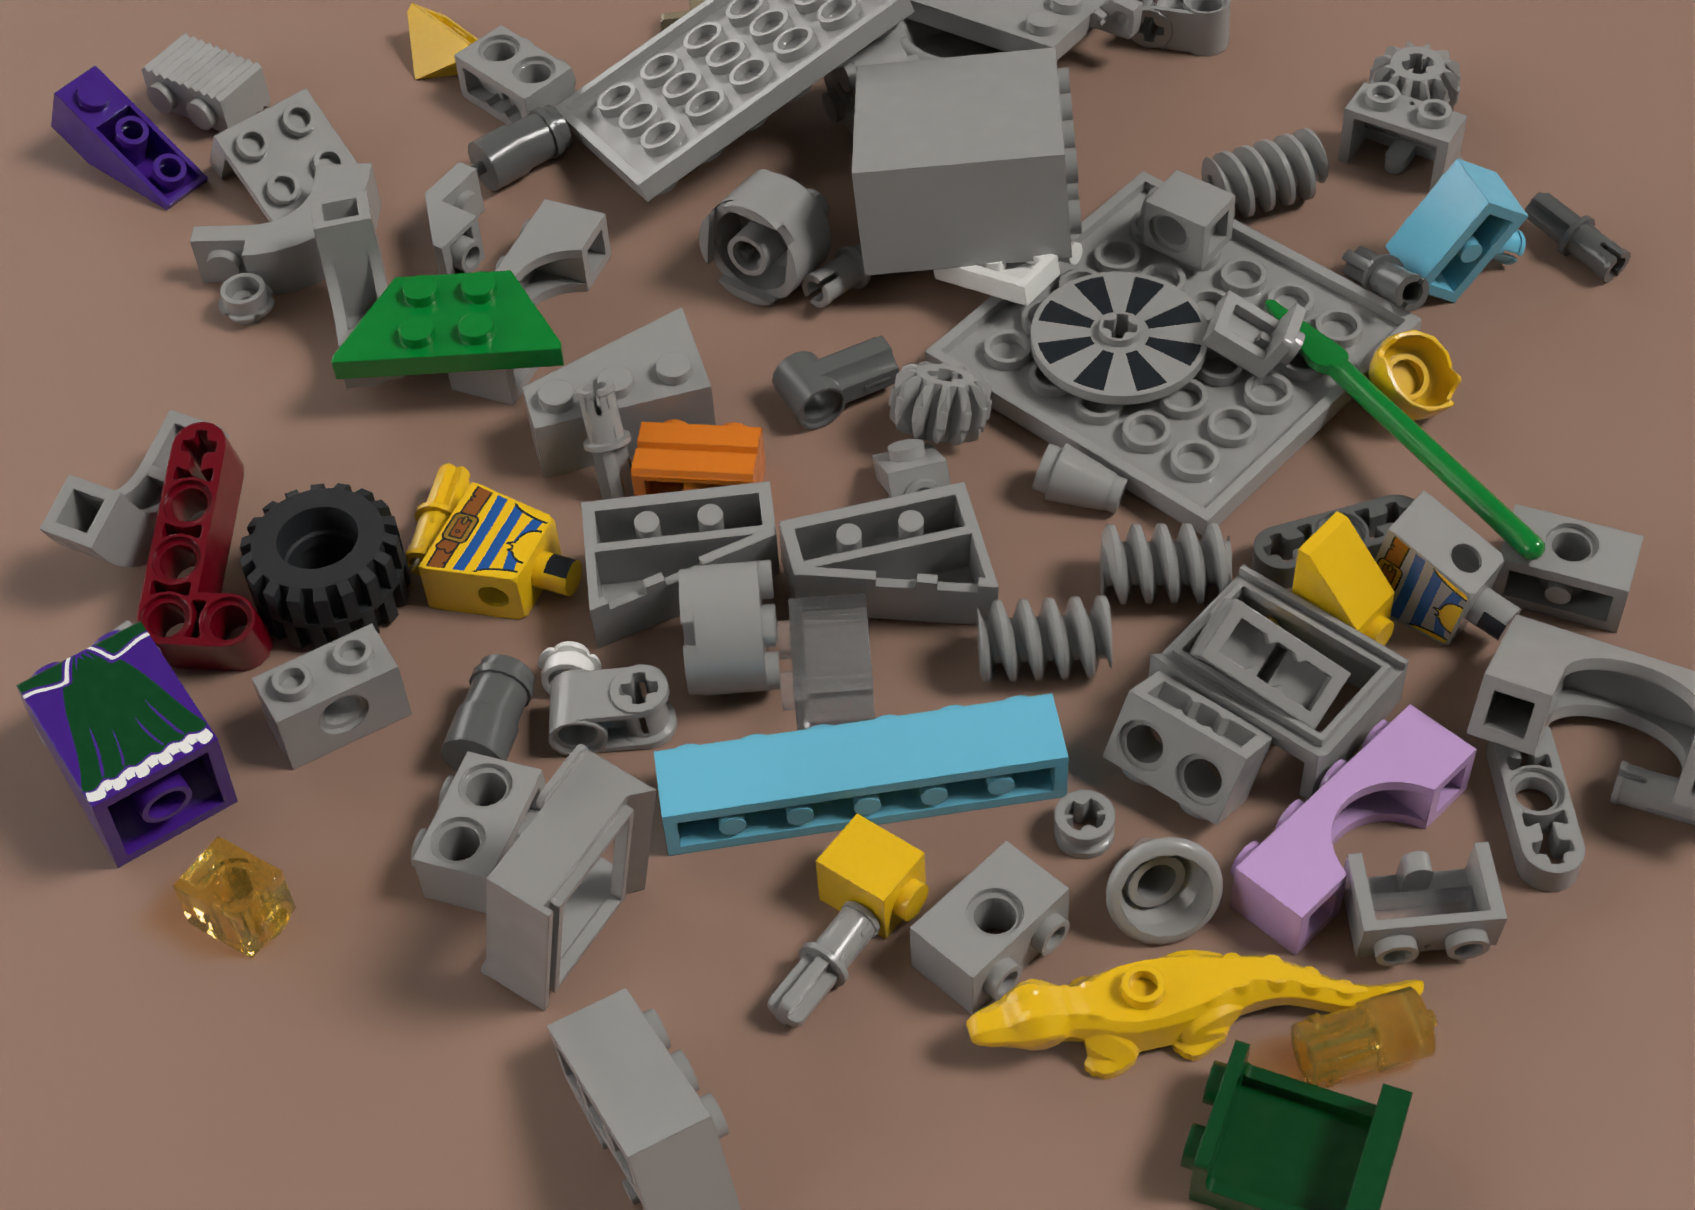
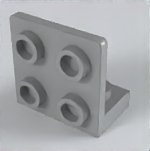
(279, 153)

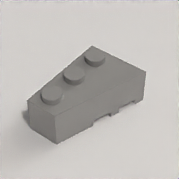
(645, 539)

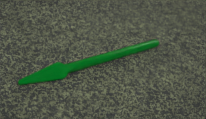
(1332, 359)

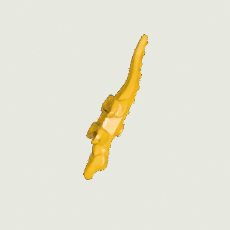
(1159, 1002)

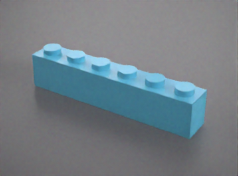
(872, 768)

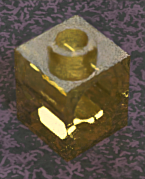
(212, 894)

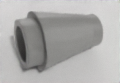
(1078, 480)

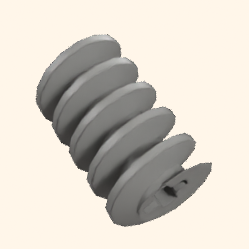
(1269, 171)
(1164, 561)
(1044, 637)

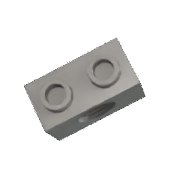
(1580, 574)
(332, 696)
(1003, 894)

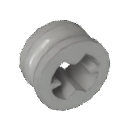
(1090, 840)

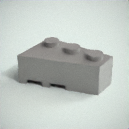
(654, 378)
(907, 552)
(645, 1105)

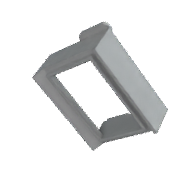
(1372, 667)
(553, 884)

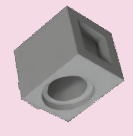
(1188, 219)

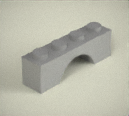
(554, 255)

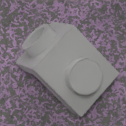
(1253, 336)
(910, 467)

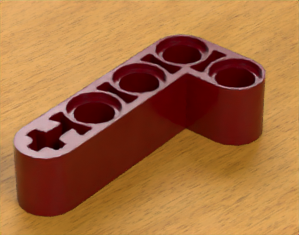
(209, 478)

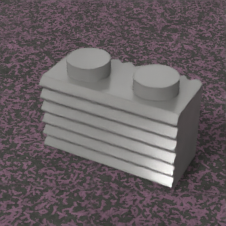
(205, 84)

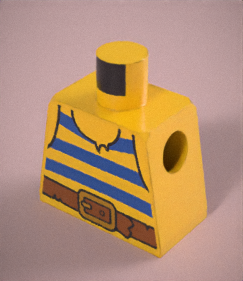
(496, 558)

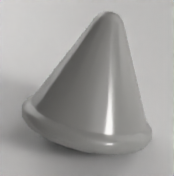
(1164, 890)

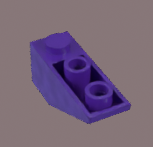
(122, 140)

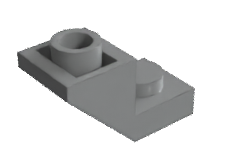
(453, 219)

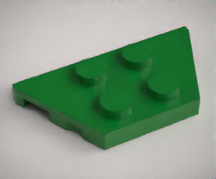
(449, 327)

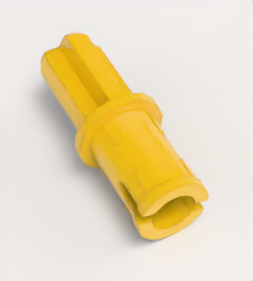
(432, 515)

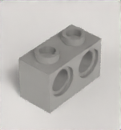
(511, 75)
(1269, 661)
(1191, 735)
(472, 829)

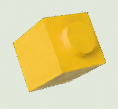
(875, 871)

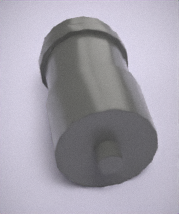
(519, 147)
(490, 711)

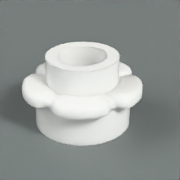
(565, 657)

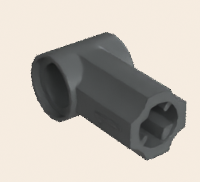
(821, 387)

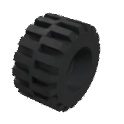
(316, 530)

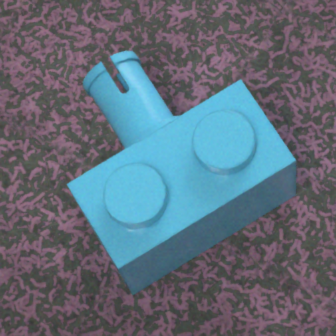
(1460, 230)

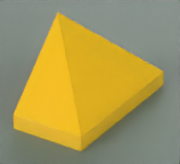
(435, 42)

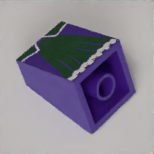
(129, 742)

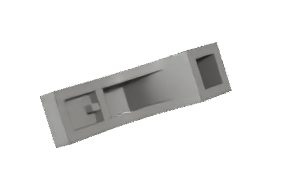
(283, 249)
(350, 263)
(119, 522)

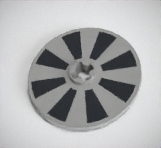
(1079, 346)

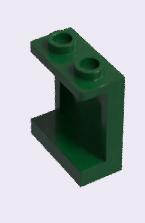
(1290, 1142)

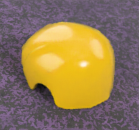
(1415, 374)

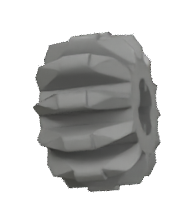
(1419, 72)
(940, 402)

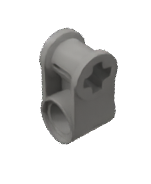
(1185, 26)
(606, 710)

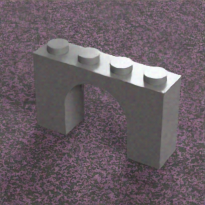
(1558, 674)

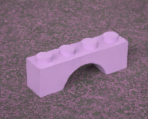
(1400, 775)

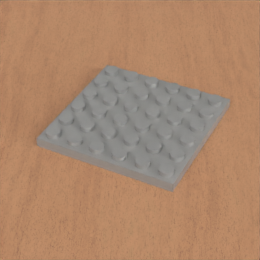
(1225, 428)

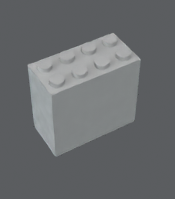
(964, 161)

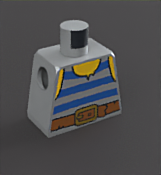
(1442, 574)

